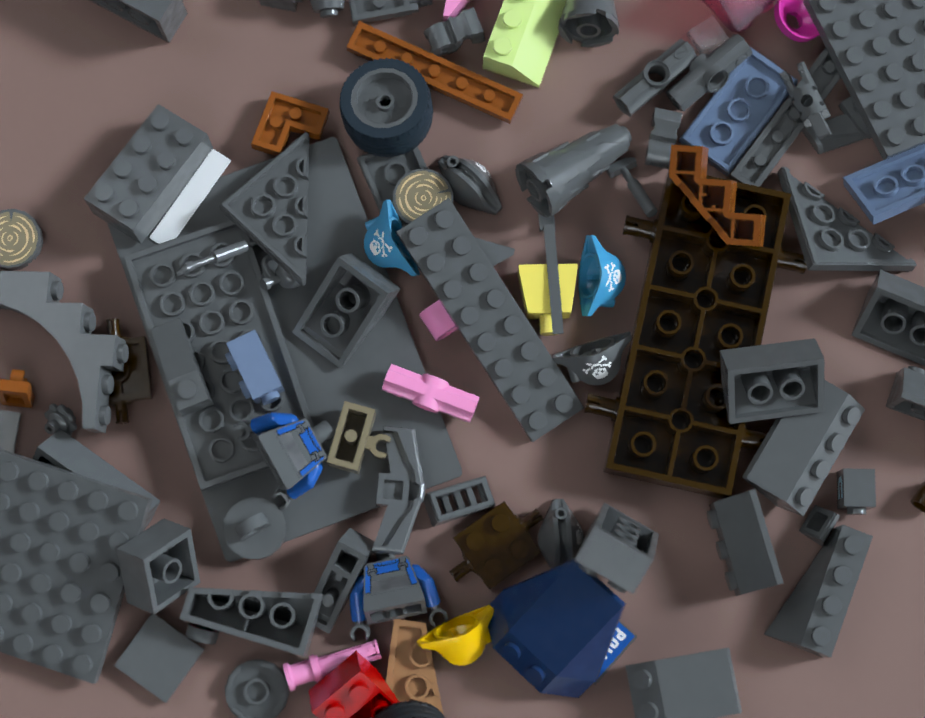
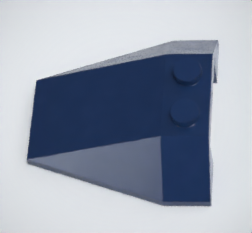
(556, 628)

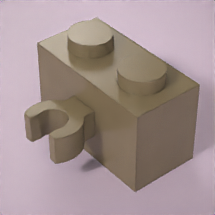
(354, 438)

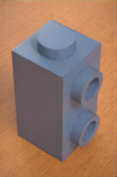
(255, 367)

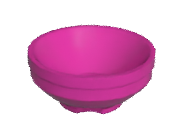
(806, 30)

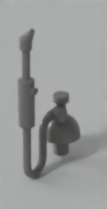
(267, 277)

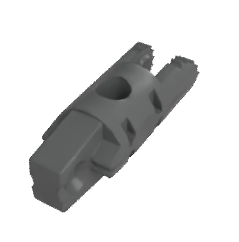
(815, 113)

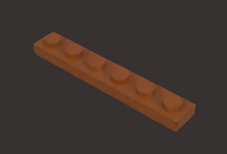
(438, 72)

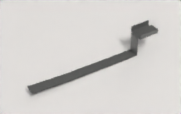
(548, 226)

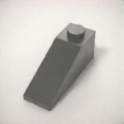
(181, 367)
(340, 575)

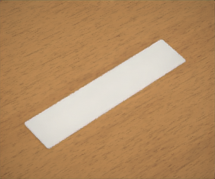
(190, 197)

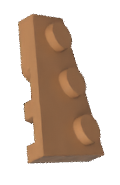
(410, 667)

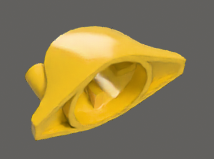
(462, 637)

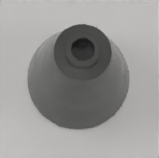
(589, 22)

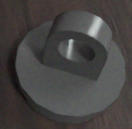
(254, 528)

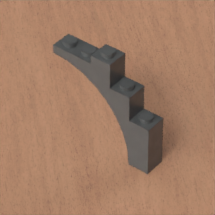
(72, 325)

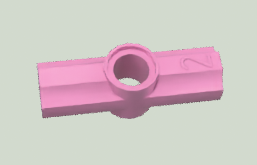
(430, 393)

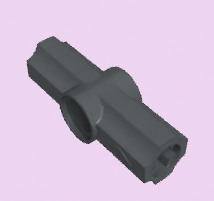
(709, 72)
(642, 89)

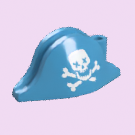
(384, 245)
(599, 278)

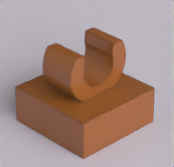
(16, 390)

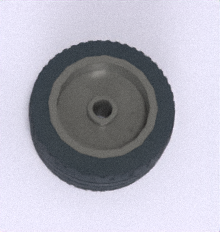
(386, 107)

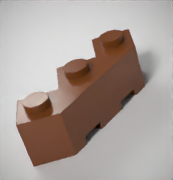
(714, 197)

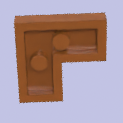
(287, 115)

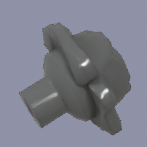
(60, 418)

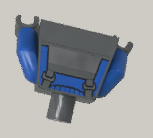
(290, 450)
(392, 591)

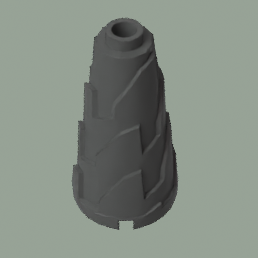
(569, 168)

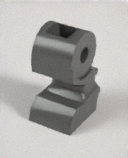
(449, 35)
(662, 137)

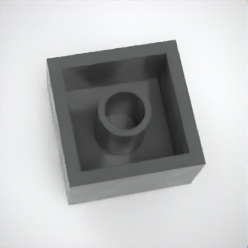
(158, 565)

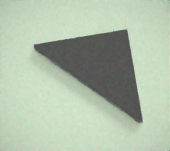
(275, 208)
(833, 237)

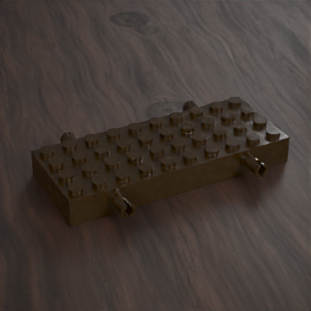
(692, 305)

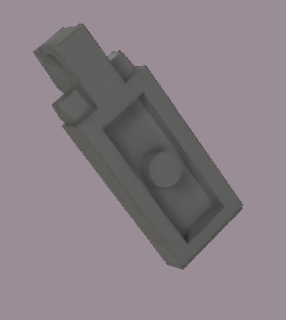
(376, 10)

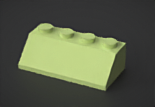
(523, 39)

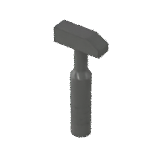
(623, 167)

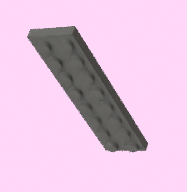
(490, 320)

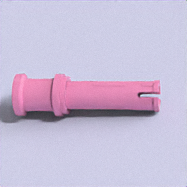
(317, 667)

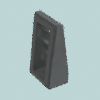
(433, 509)

